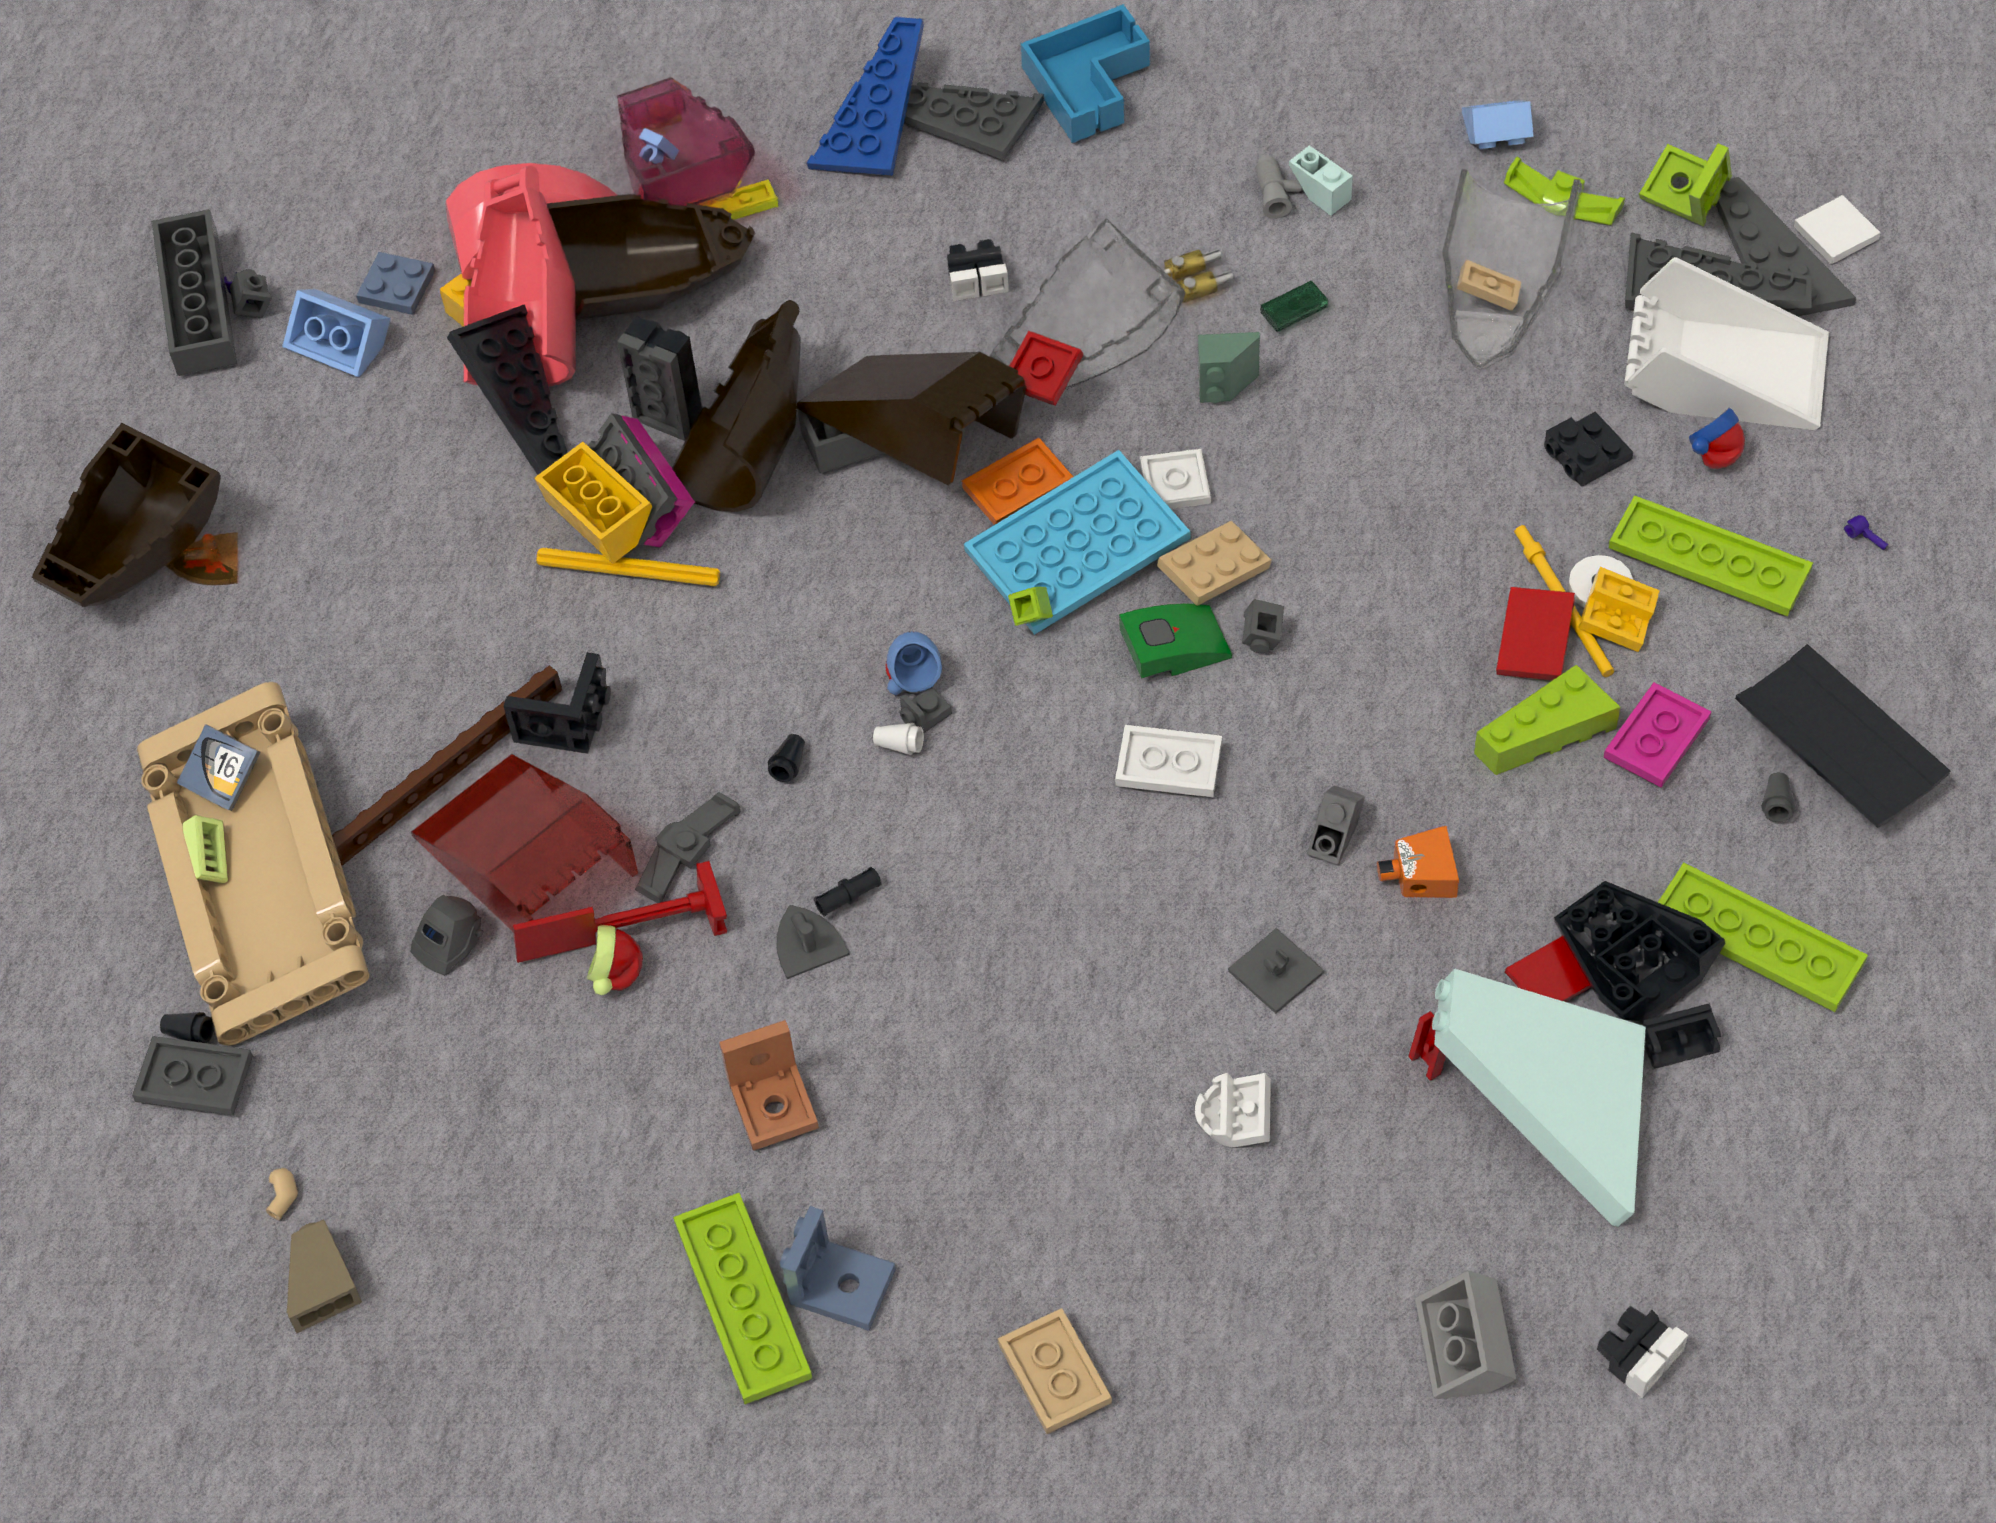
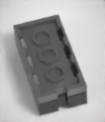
(660, 377)

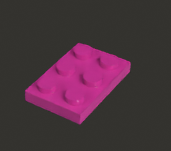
(1657, 734)

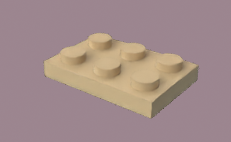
(1214, 563)
(1054, 1371)

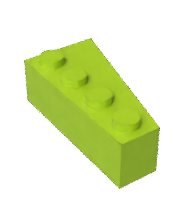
(1550, 718)

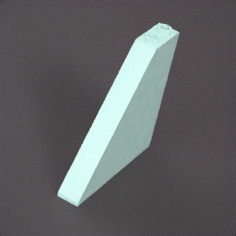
(1556, 1075)

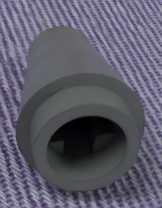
(1778, 798)

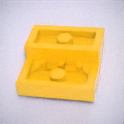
(1619, 609)

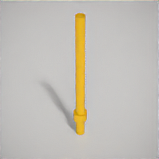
(1536, 555)

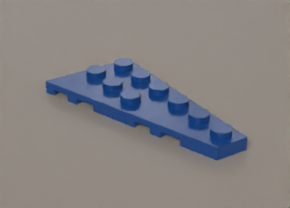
(874, 111)

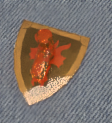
(209, 560)

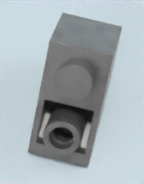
(1335, 824)

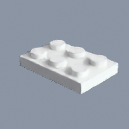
(1168, 761)

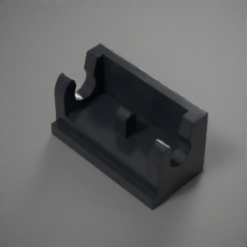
(1681, 1036)

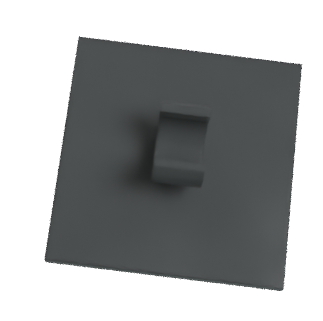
(1276, 970)

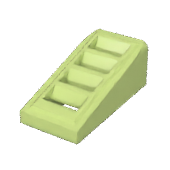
(214, 839)

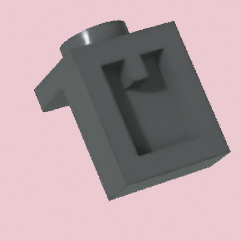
(925, 709)

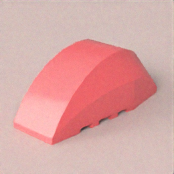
(467, 202)

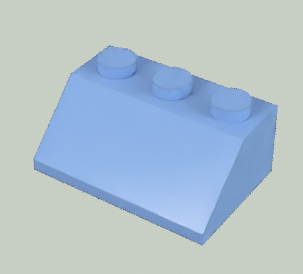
(335, 331)

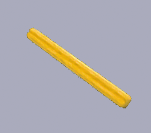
(628, 567)

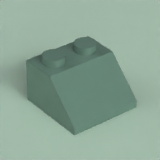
(1226, 364)

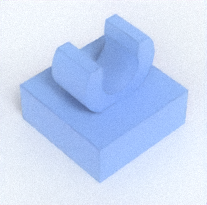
(656, 147)

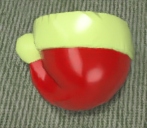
(615, 961)

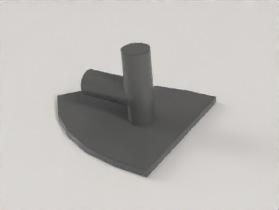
(807, 941)

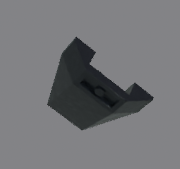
(1637, 949)

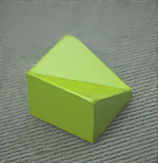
(1030, 605)

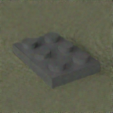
(192, 1075)

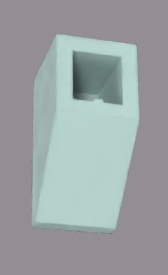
(1322, 180)

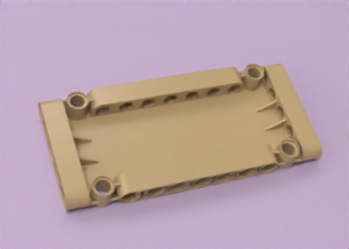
(275, 929)

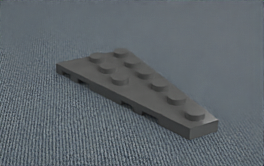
(1766, 240)
(1777, 287)

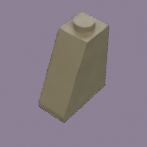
(317, 1278)

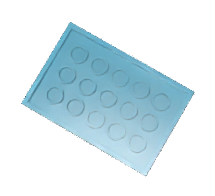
(1079, 538)

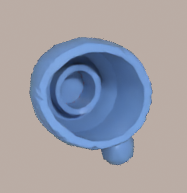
(912, 663)

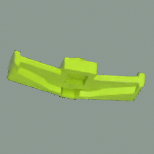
(1545, 191)

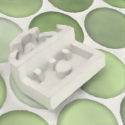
(1236, 1110)

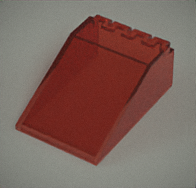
(521, 837)

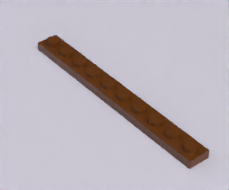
(438, 770)

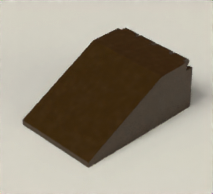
(919, 405)

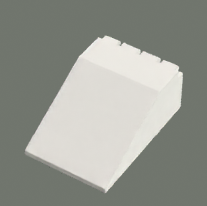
(1718, 348)

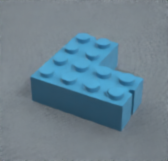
(1077, 68)

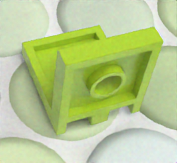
(1704, 183)

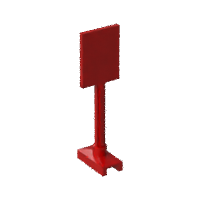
(578, 927)
(1547, 972)

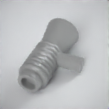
(1274, 188)

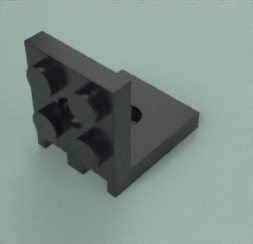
(558, 724)

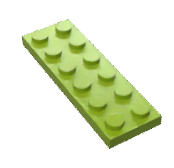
(1711, 555)
(1768, 938)
(742, 1298)

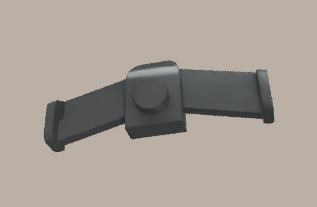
(684, 844)

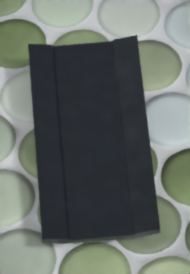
(1844, 736)

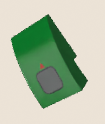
(1173, 638)

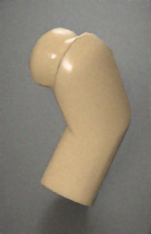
(285, 1192)

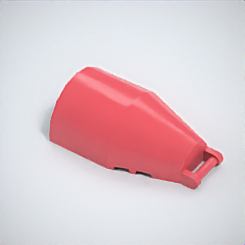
(521, 265)

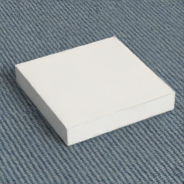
(1836, 229)
(1177, 477)

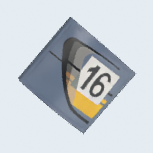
(218, 767)

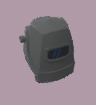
(446, 933)

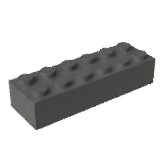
(193, 292)

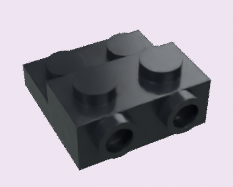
(1586, 448)

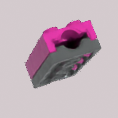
(638, 460)

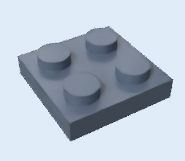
(395, 283)

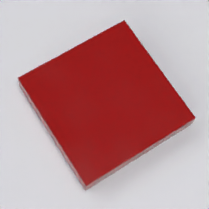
(1045, 366)

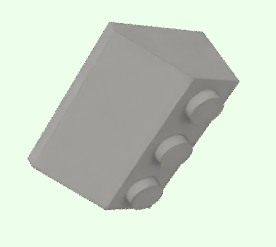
(1465, 1337)

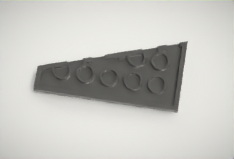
(972, 116)

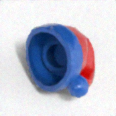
(1719, 441)

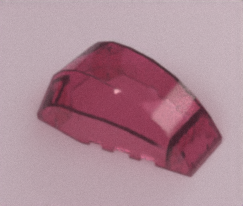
(711, 146)

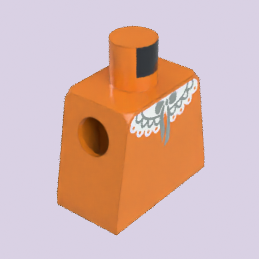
(1423, 865)

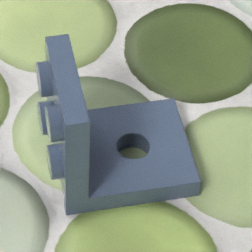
(818, 1267)

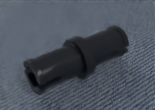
(847, 891)

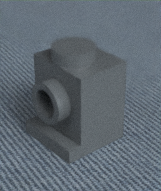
(250, 286)
(1262, 625)

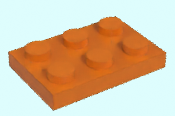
(1015, 480)

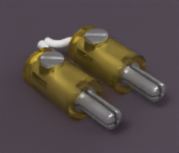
(1193, 263)

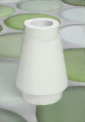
(901, 737)

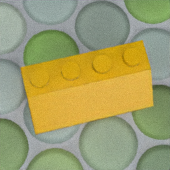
(595, 501)

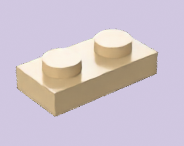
(1489, 285)

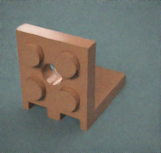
(764, 1071)

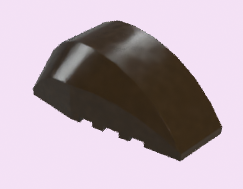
(127, 519)

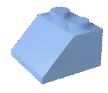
(1498, 122)

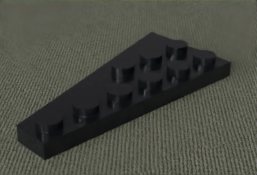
(512, 377)

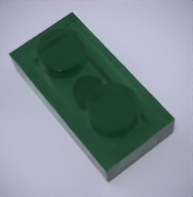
(1294, 306)

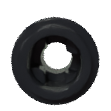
(786, 759)
(188, 1026)

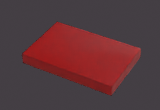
(1535, 633)

